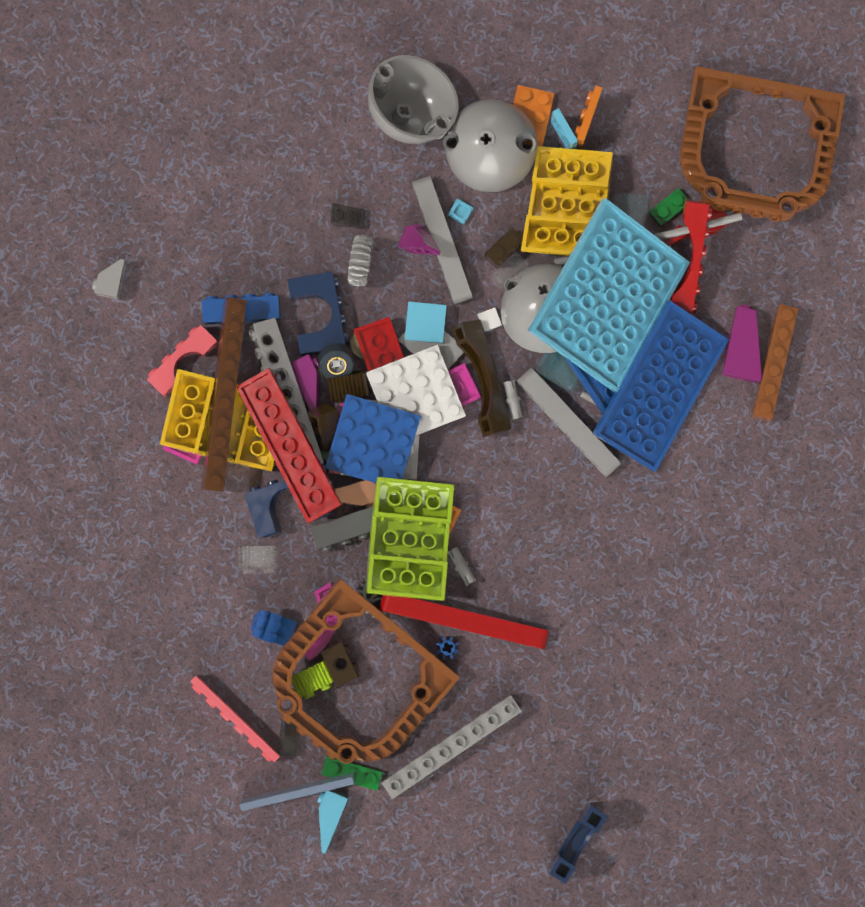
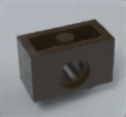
(330, 657)

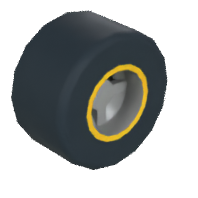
(342, 364)

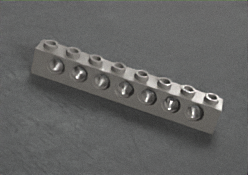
(270, 330)
(451, 746)

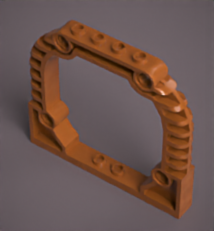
(822, 108)
(433, 677)

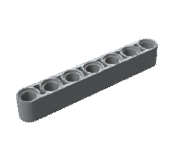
(440, 233)
(568, 422)

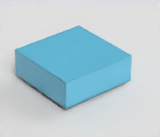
(460, 211)

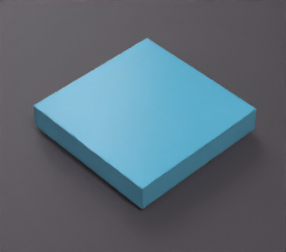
(563, 130)
(425, 322)

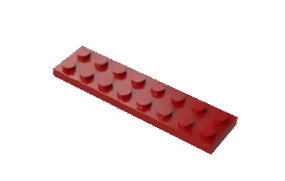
(289, 445)

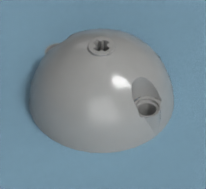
(412, 99)
(501, 161)
(523, 300)

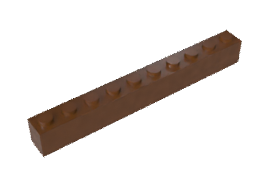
(223, 394)

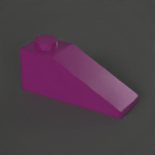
(418, 241)
(308, 379)

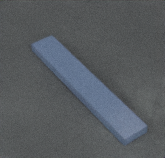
(297, 791)

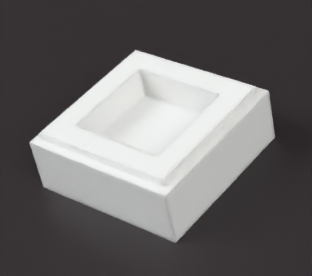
(489, 319)

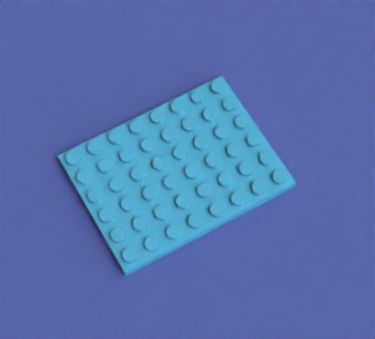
(608, 295)

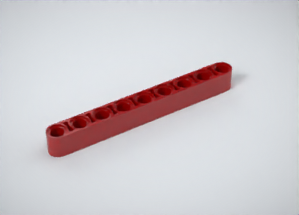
(465, 620)

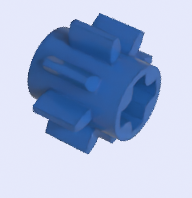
(452, 649)

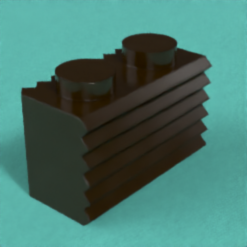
(504, 248)
(352, 384)

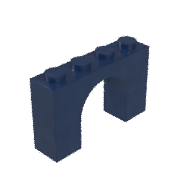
(323, 287)
(262, 507)
(565, 859)

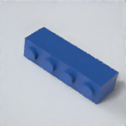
(257, 308)

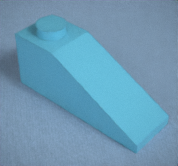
(330, 811)

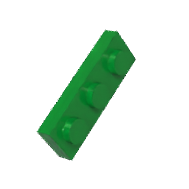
(364, 776)

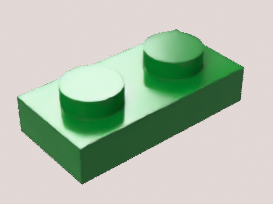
(668, 207)

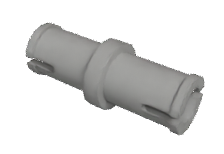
(513, 399)
(461, 566)

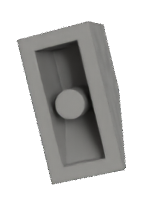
(110, 280)

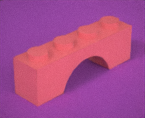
(198, 342)

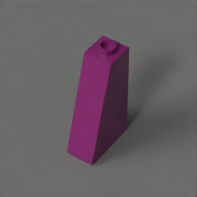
(742, 350)

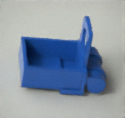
(272, 627)

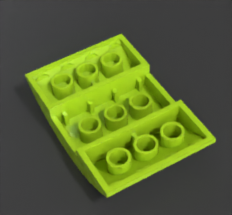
(409, 538)

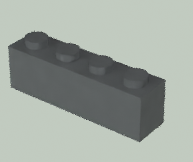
(342, 529)

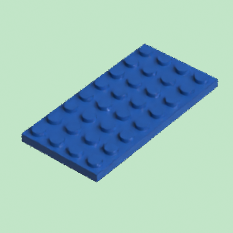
(660, 386)

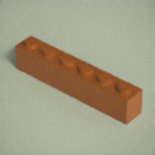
(774, 362)

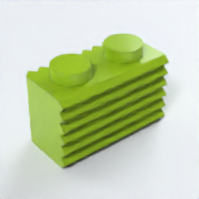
(312, 679)

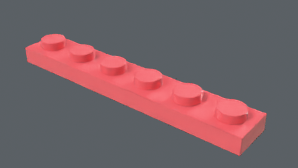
(228, 713)

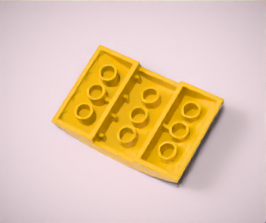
(564, 197)
(189, 418)

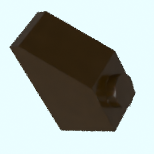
(324, 424)

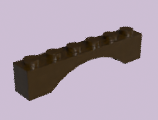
(472, 341)

